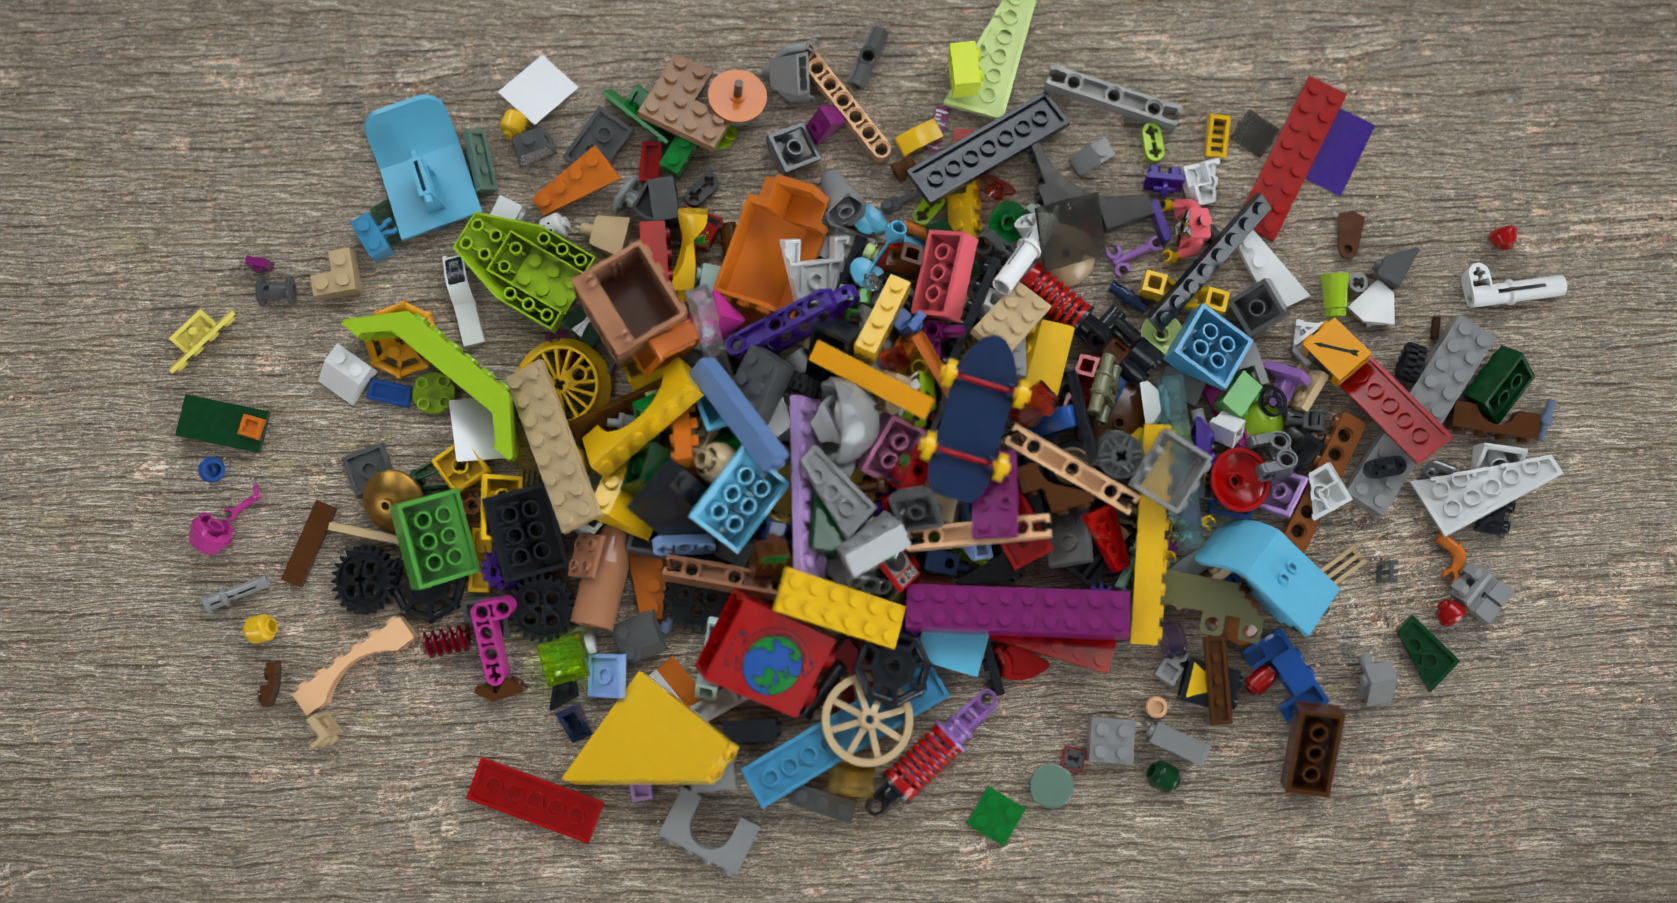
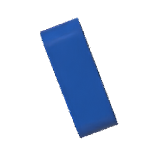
(1059, 421)

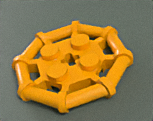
(395, 350)

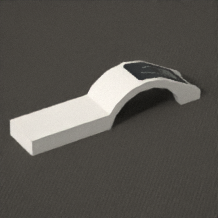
(463, 301)

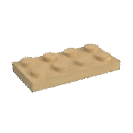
(1013, 316)

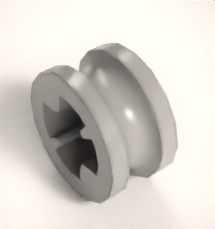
(1364, 283)

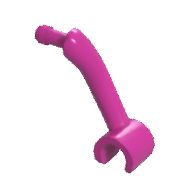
(234, 512)

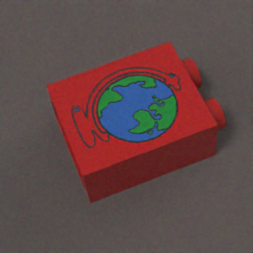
(766, 654)

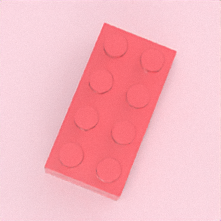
(944, 275)

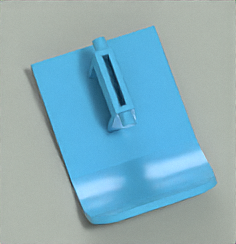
(421, 165)
(1275, 571)

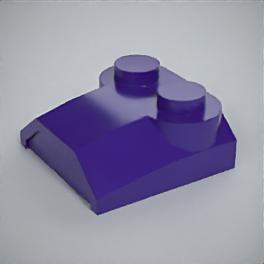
(1202, 436)

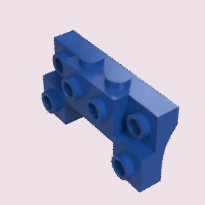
(1290, 668)

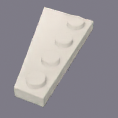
(1264, 264)

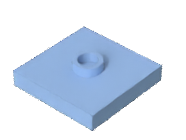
(607, 675)

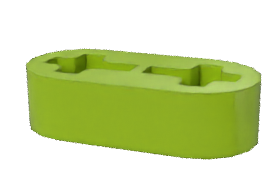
(1157, 142)
(932, 212)

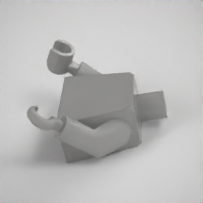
(790, 72)

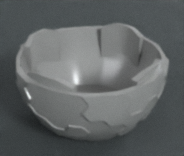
(854, 418)

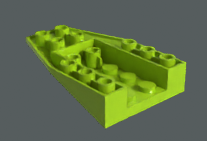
(524, 266)

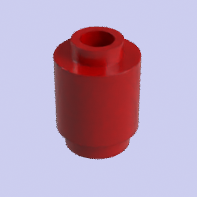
(1260, 680)

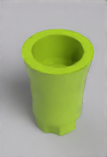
(1335, 293)

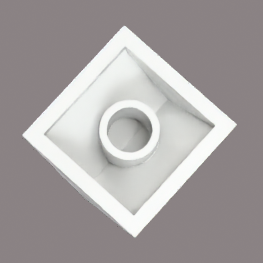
(1493, 454)

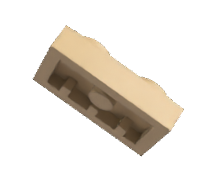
(1305, 396)
(326, 729)

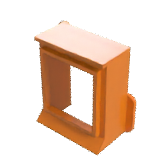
(667, 347)

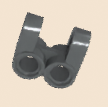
(1267, 443)

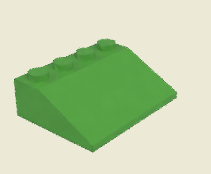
(434, 539)

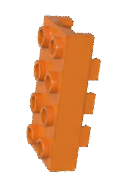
(684, 441)

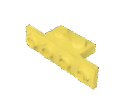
(195, 333)

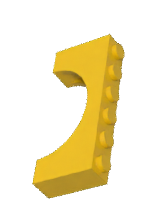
(611, 449)

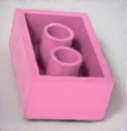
(893, 438)

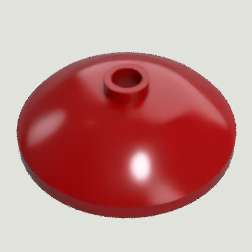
(1240, 465)

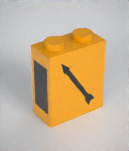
(1335, 351)

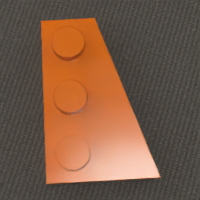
(648, 583)

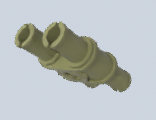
(1104, 390)

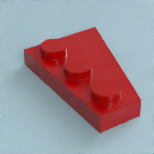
(1107, 534)

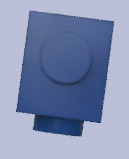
(909, 323)

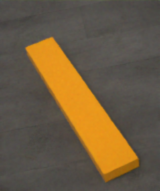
(872, 379)

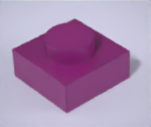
(259, 264)

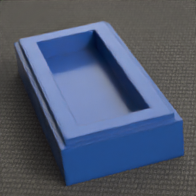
(390, 393)

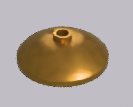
(390, 487)

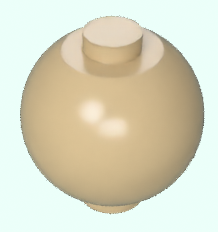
(712, 460)

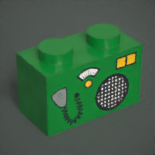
(678, 157)

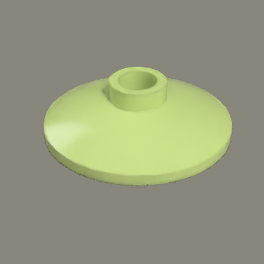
(1169, 334)

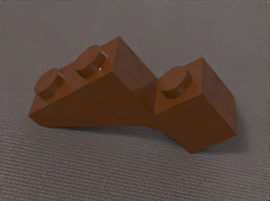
(1058, 497)

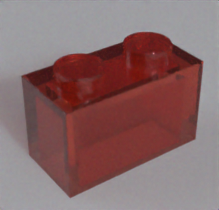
(1041, 403)

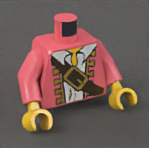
(1191, 227)

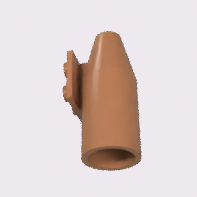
(603, 569)

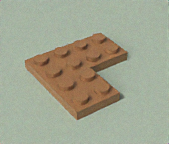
(675, 105)

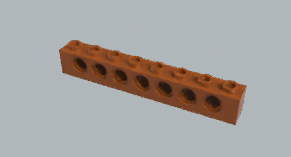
(1353, 430)

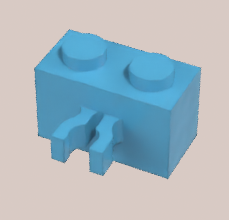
(374, 237)

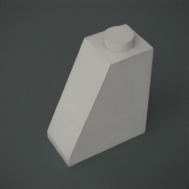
(1178, 743)

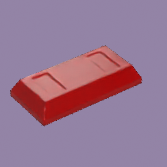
(649, 161)

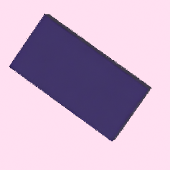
(1160, 224)

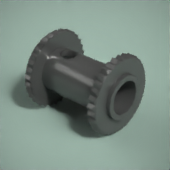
(276, 290)

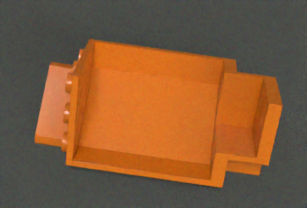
(754, 268)

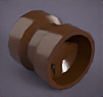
(900, 168)

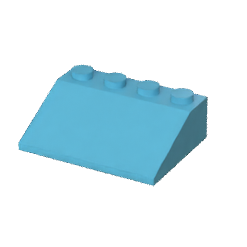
(738, 500)

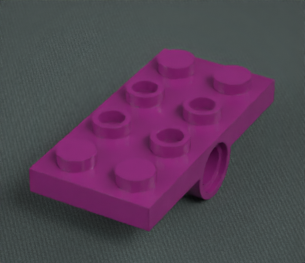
(997, 507)

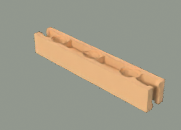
(1085, 476)
(960, 535)

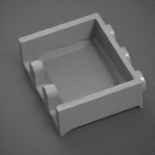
(1171, 471)

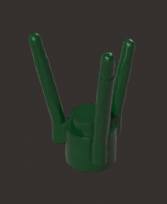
(420, 478)

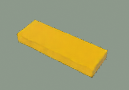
(476, 581)

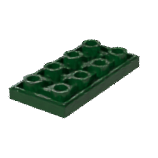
(218, 423)

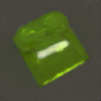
(563, 660)

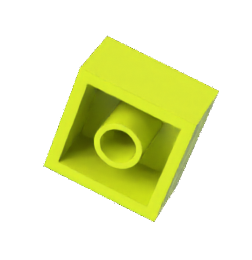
(964, 69)

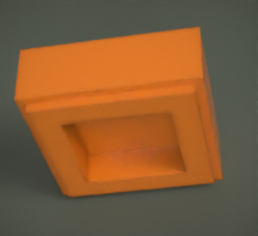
(251, 427)

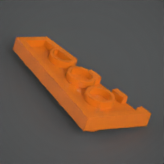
(579, 180)

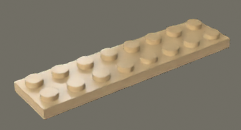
(553, 446)

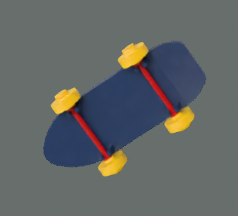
(973, 421)

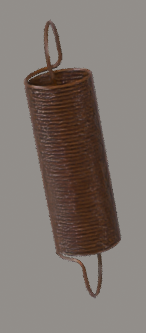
(1435, 327)

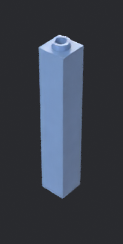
(739, 414)

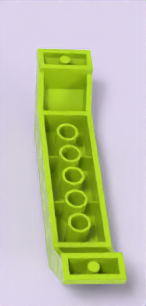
(449, 359)

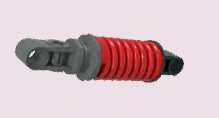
(1063, 305)

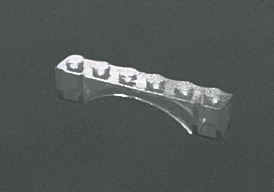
(707, 325)

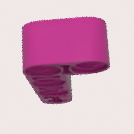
(496, 641)

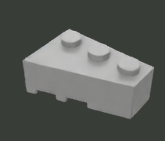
(873, 544)

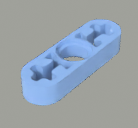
(697, 544)

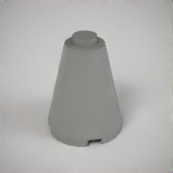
(845, 203)

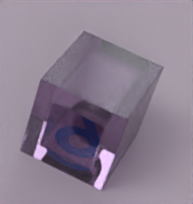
(1173, 640)

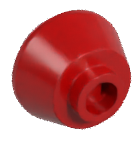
(1503, 237)
(1450, 612)

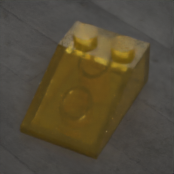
(851, 780)

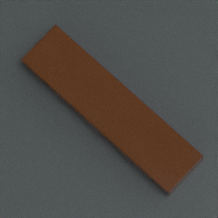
(309, 543)
(1217, 680)

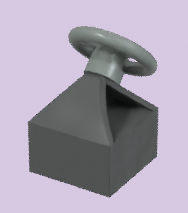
(655, 202)

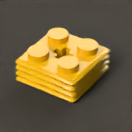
(454, 478)

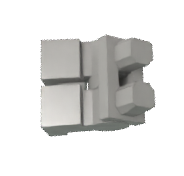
(1480, 593)

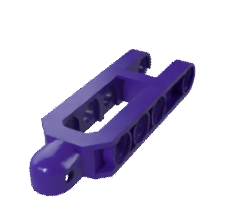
(764, 336)

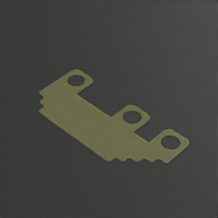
(1214, 598)

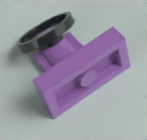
(1284, 387)

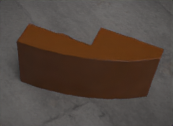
(268, 693)

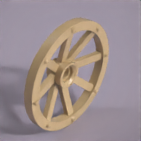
(864, 726)

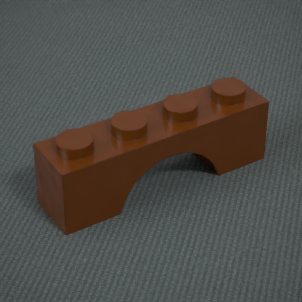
(1467, 418)

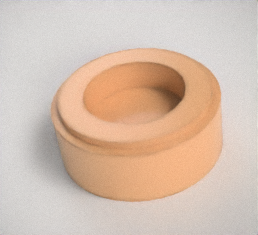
(1156, 707)

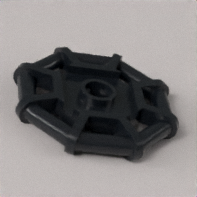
(427, 596)
(897, 678)

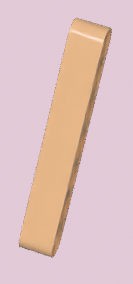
(851, 109)

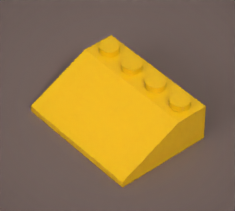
(614, 503)

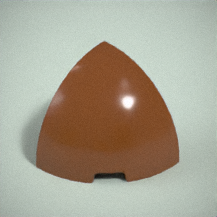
(1231, 624)

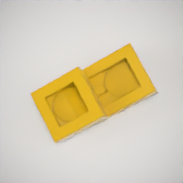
(918, 137)

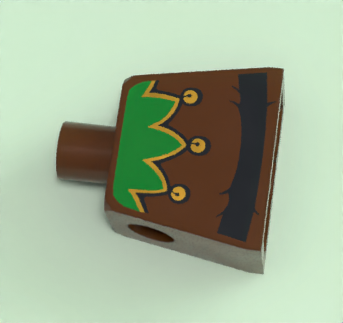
(769, 558)

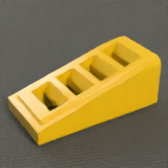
(1211, 118)

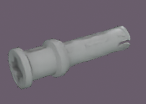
(226, 596)

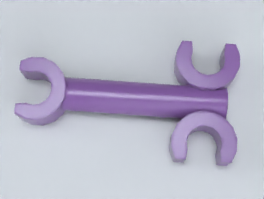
(1120, 260)

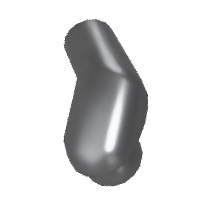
(1437, 466)

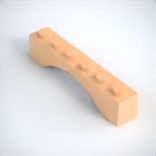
(319, 691)

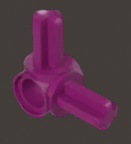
(941, 332)

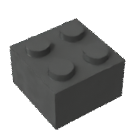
(1259, 307)

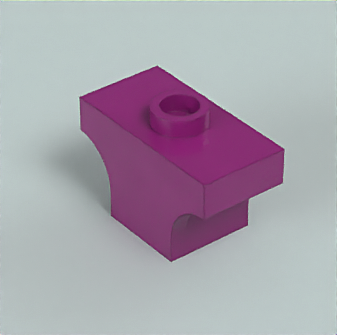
(824, 123)

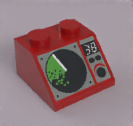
(901, 569)

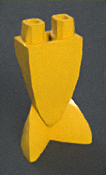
(691, 223)

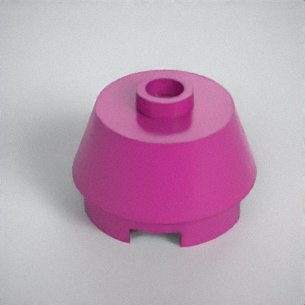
(210, 534)

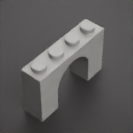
(678, 830)

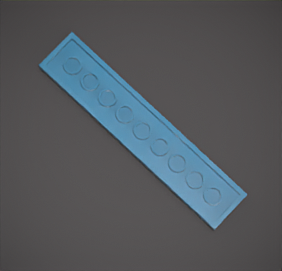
(809, 753)

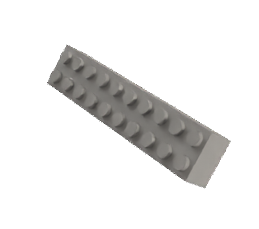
(1437, 389)

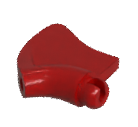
(1019, 663)

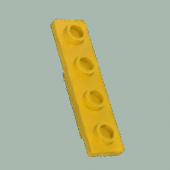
(965, 211)

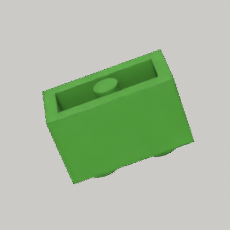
(1239, 395)

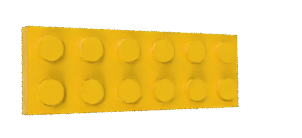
(839, 608)

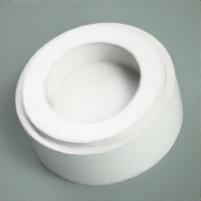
(591, 642)

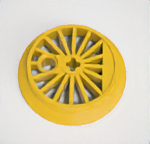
(602, 379)

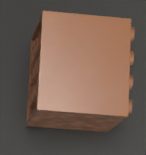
(628, 301)

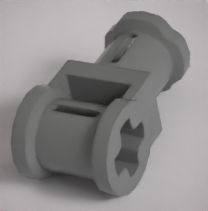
(1311, 421)

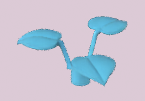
(895, 232)

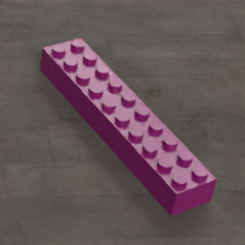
(1018, 611)

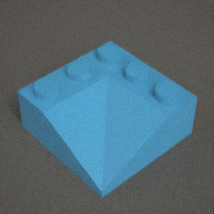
(1208, 347)

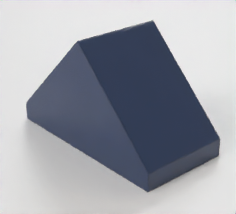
(574, 722)

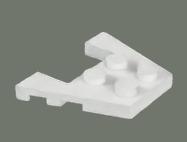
(816, 274)

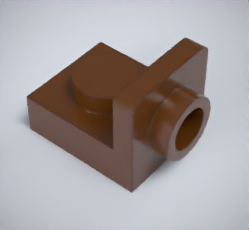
(1117, 349)

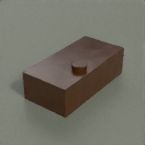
(1312, 748)

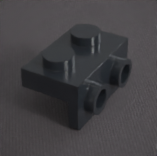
(1496, 522)

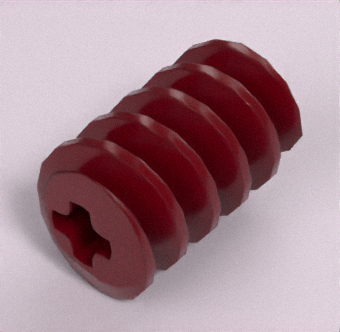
(447, 642)

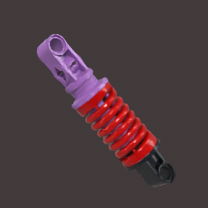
(930, 755)

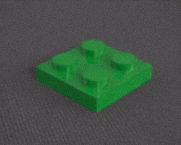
(995, 816)

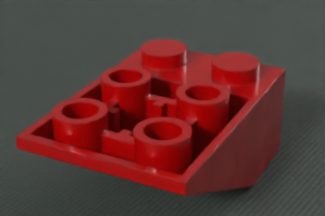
(657, 238)

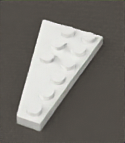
(1474, 493)

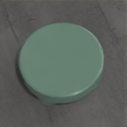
(1051, 785)

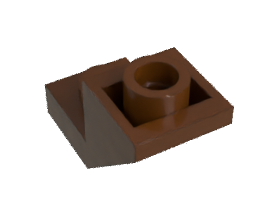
(508, 688)

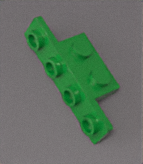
(630, 108)

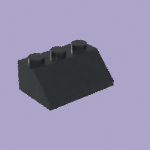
(837, 334)

